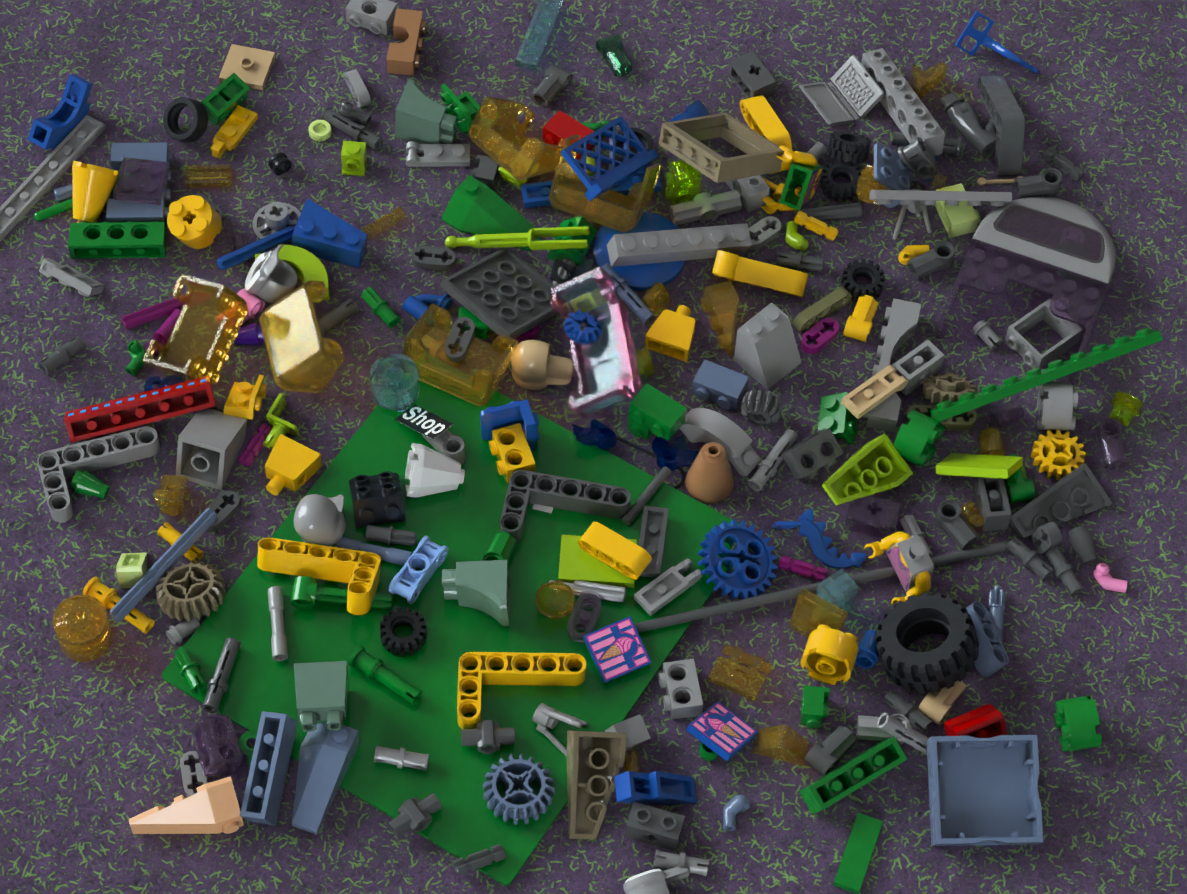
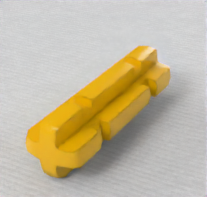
(816, 225)

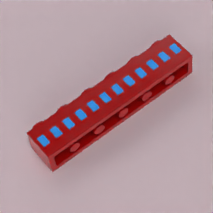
(140, 409)

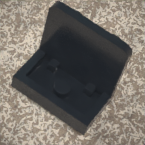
(377, 499)

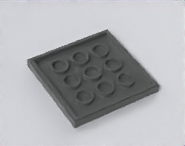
(503, 293)

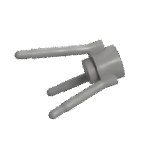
(916, 208)
(548, 717)

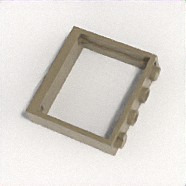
(684, 139)

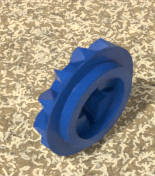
(590, 333)

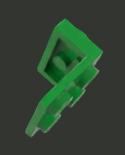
(462, 106)

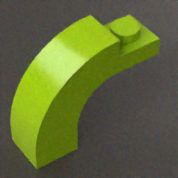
(305, 264)

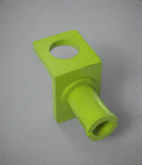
(279, 425)

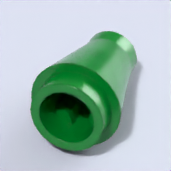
(89, 485)

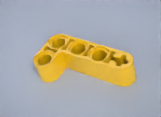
(765, 122)
(759, 274)

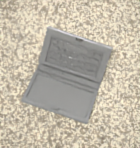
(856, 87)

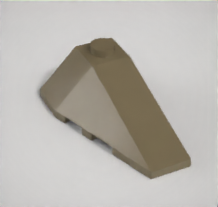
(591, 767)

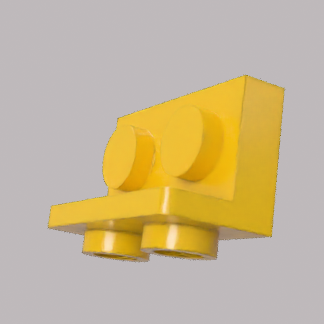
(245, 398)

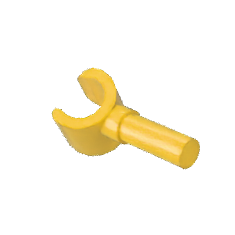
(776, 188)

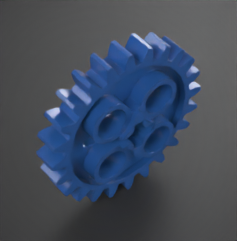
(737, 560)

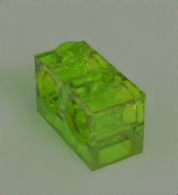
(682, 182)

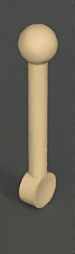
(982, 181)

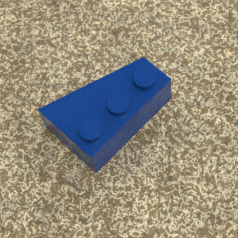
(329, 236)

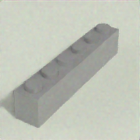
(677, 244)

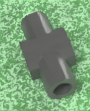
(488, 736)
(415, 815)

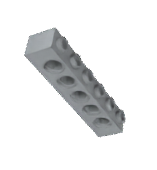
(902, 101)

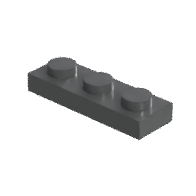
(653, 537)

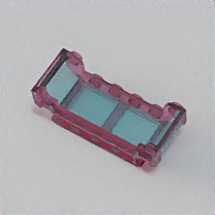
(608, 367)

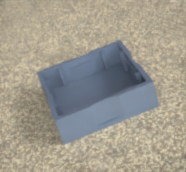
(984, 790)

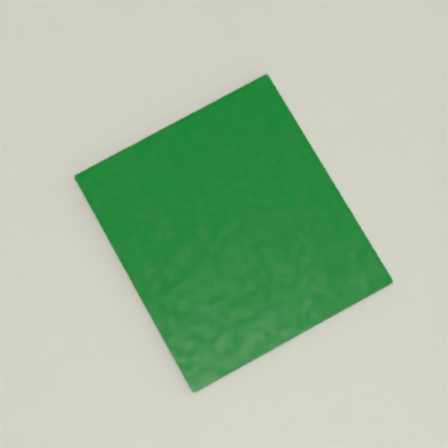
(467, 525)

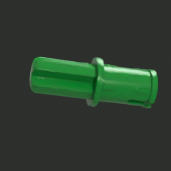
(380, 307)
(190, 670)

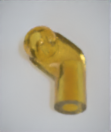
(969, 513)

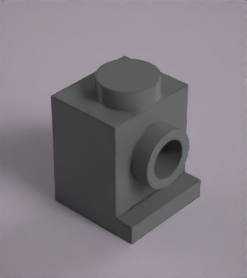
(486, 171)

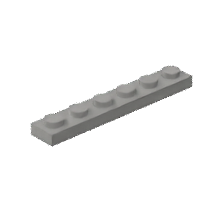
(950, 197)

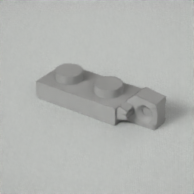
(71, 277)

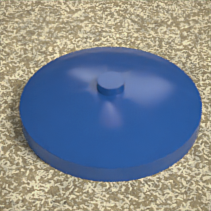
(644, 275)

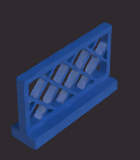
(618, 170)

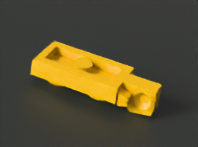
(233, 131)

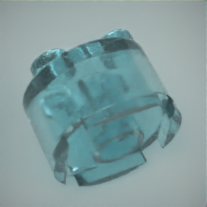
(394, 382)

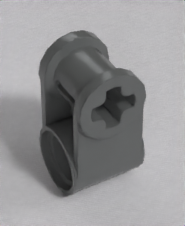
(919, 159)

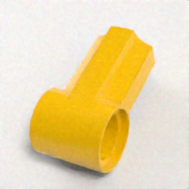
(860, 322)

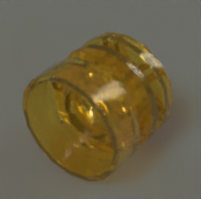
(82, 628)

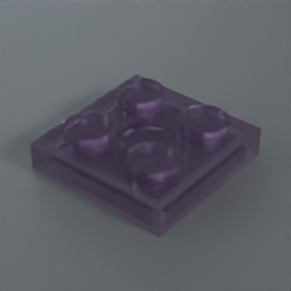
(141, 180)

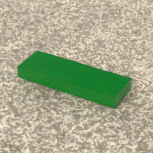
(858, 853)

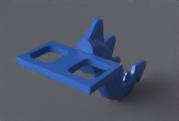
(986, 40)
(819, 543)

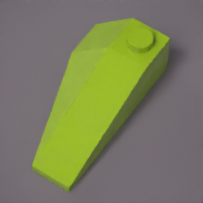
(868, 472)

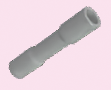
(276, 609)

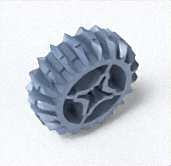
(530, 802)

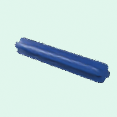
(257, 247)

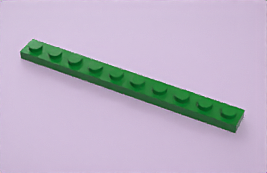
(1037, 377)

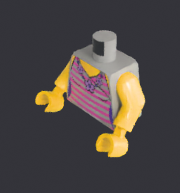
(908, 560)

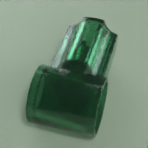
(613, 52)

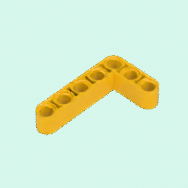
(324, 562)
(511, 676)

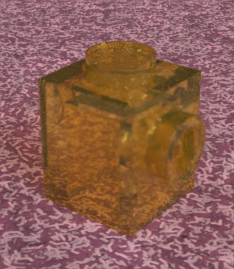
(172, 494)

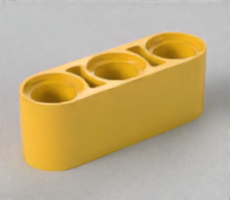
(614, 550)

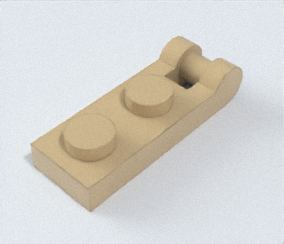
(874, 391)

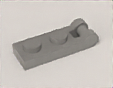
(437, 155)

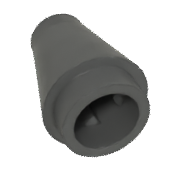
(1083, 544)

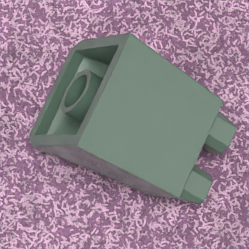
(422, 118)
(481, 587)
(321, 694)

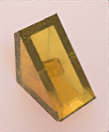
(781, 744)

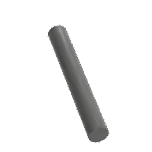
(646, 495)

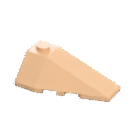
(207, 812)

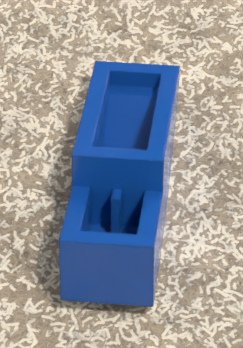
(654, 788)

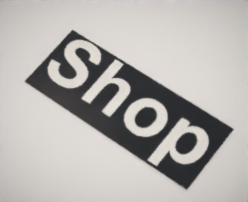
(424, 421)

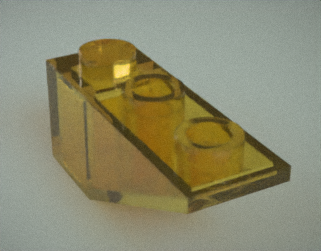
(722, 305)

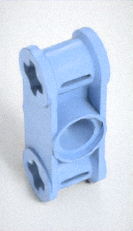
(410, 582)

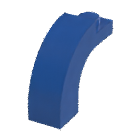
(72, 108)

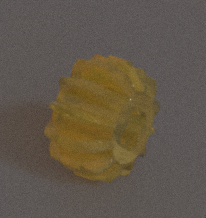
(867, 183)

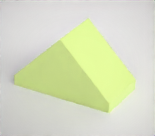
(131, 568)

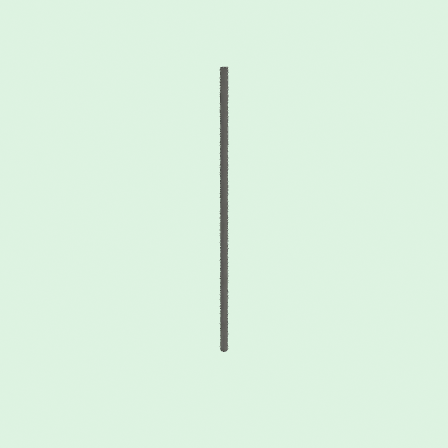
(794, 592)

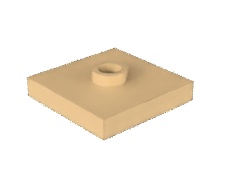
(249, 65)

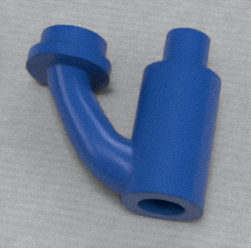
(417, 307)

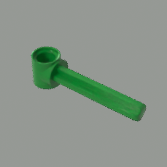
(307, 593)

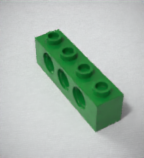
(117, 240)
(853, 775)

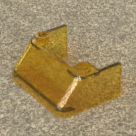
(608, 209)

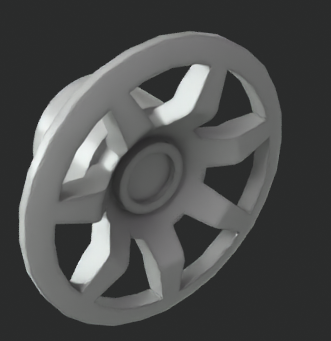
(276, 217)

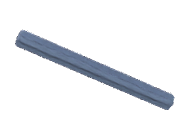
(163, 564)

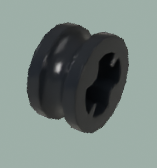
(279, 163)

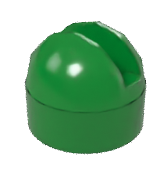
(705, 754)

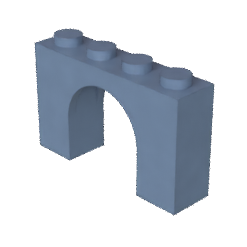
(134, 211)

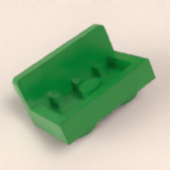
(576, 255)
(837, 418)

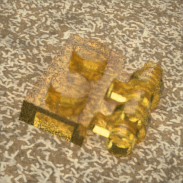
(739, 678)

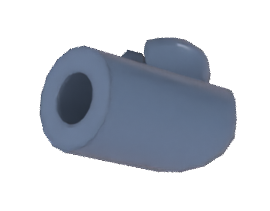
(732, 808)

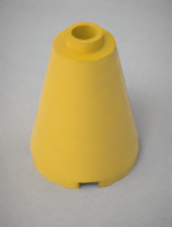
(91, 190)

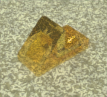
(924, 82)

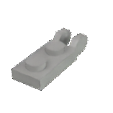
(666, 587)

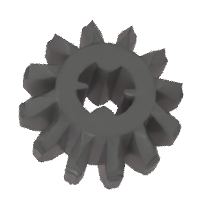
(761, 407)

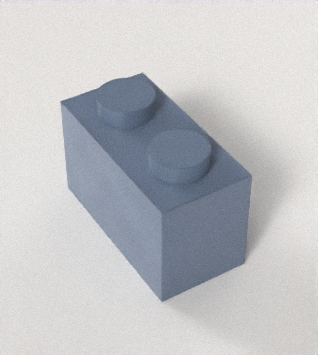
(719, 385)

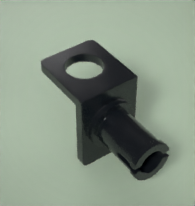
(572, 271)

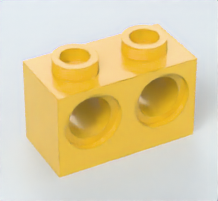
(516, 452)

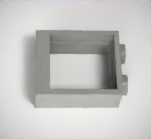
(1067, 330)

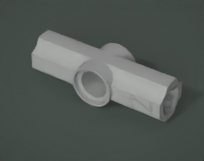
(705, 207)

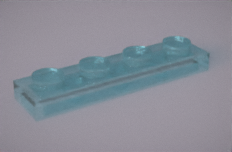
(538, 34)

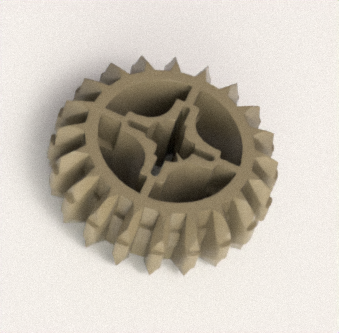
(190, 591)

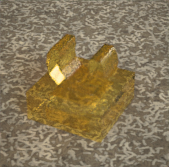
(656, 298)

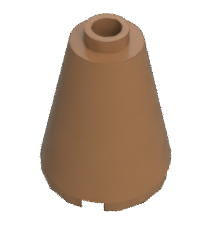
(710, 475)

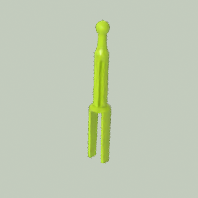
(524, 239)

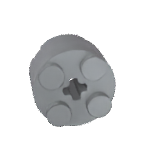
(1056, 406)

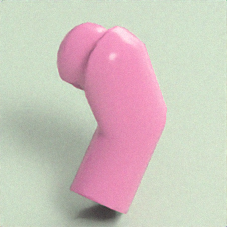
(1106, 581)

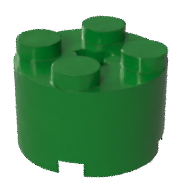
(918, 437)
(1078, 723)

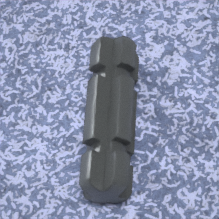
(1063, 163)
(479, 859)

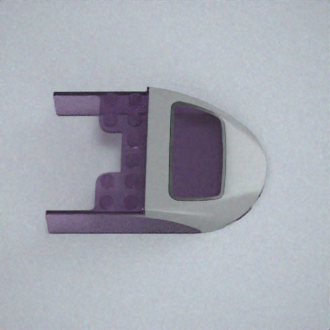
(1046, 248)

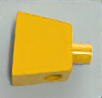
(672, 333)
(290, 465)

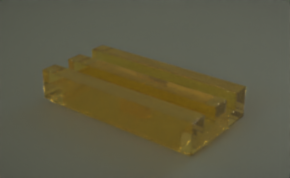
(206, 172)

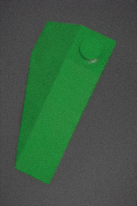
(480, 210)

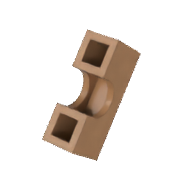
(404, 56)

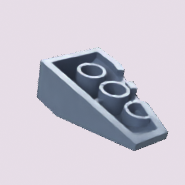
(321, 769)

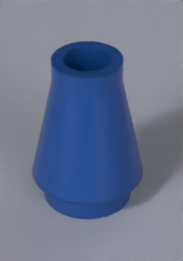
(868, 651)

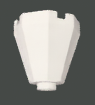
(431, 472)

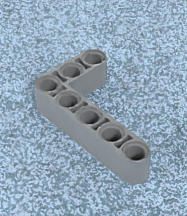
(86, 458)

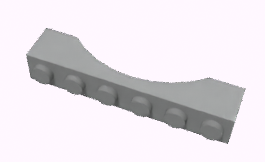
(901, 326)

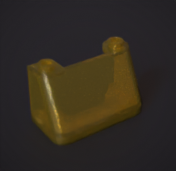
(294, 342)
(470, 379)

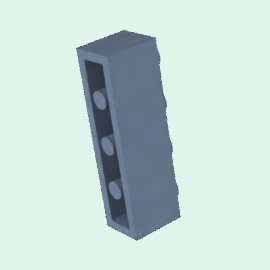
(268, 768)

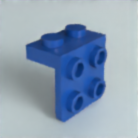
(510, 414)

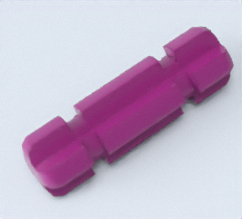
(254, 445)
(802, 568)

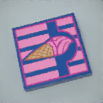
(617, 650)
(722, 731)

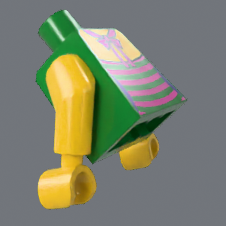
(799, 184)

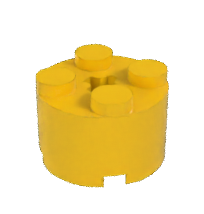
(194, 221)
(830, 655)

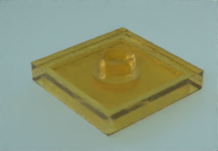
(814, 611)

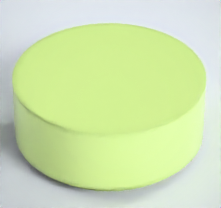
(320, 130)

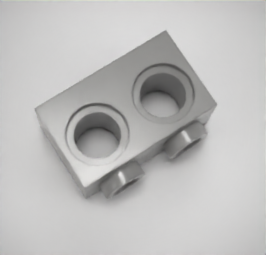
(684, 689)

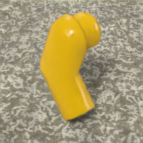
(911, 252)

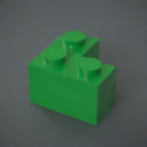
(655, 414)

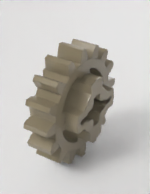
(946, 387)

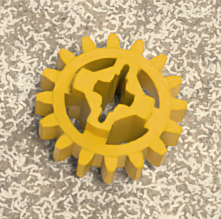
(1058, 453)

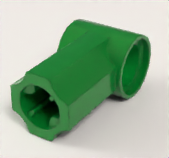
(1019, 486)
(501, 547)

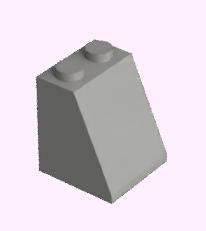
(767, 346)
(210, 447)

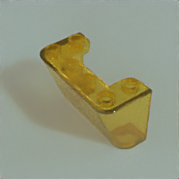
(505, 141)
(202, 332)

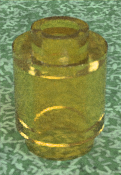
(991, 442)

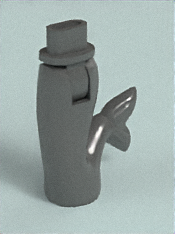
(968, 124)

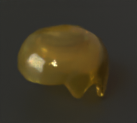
(555, 600)

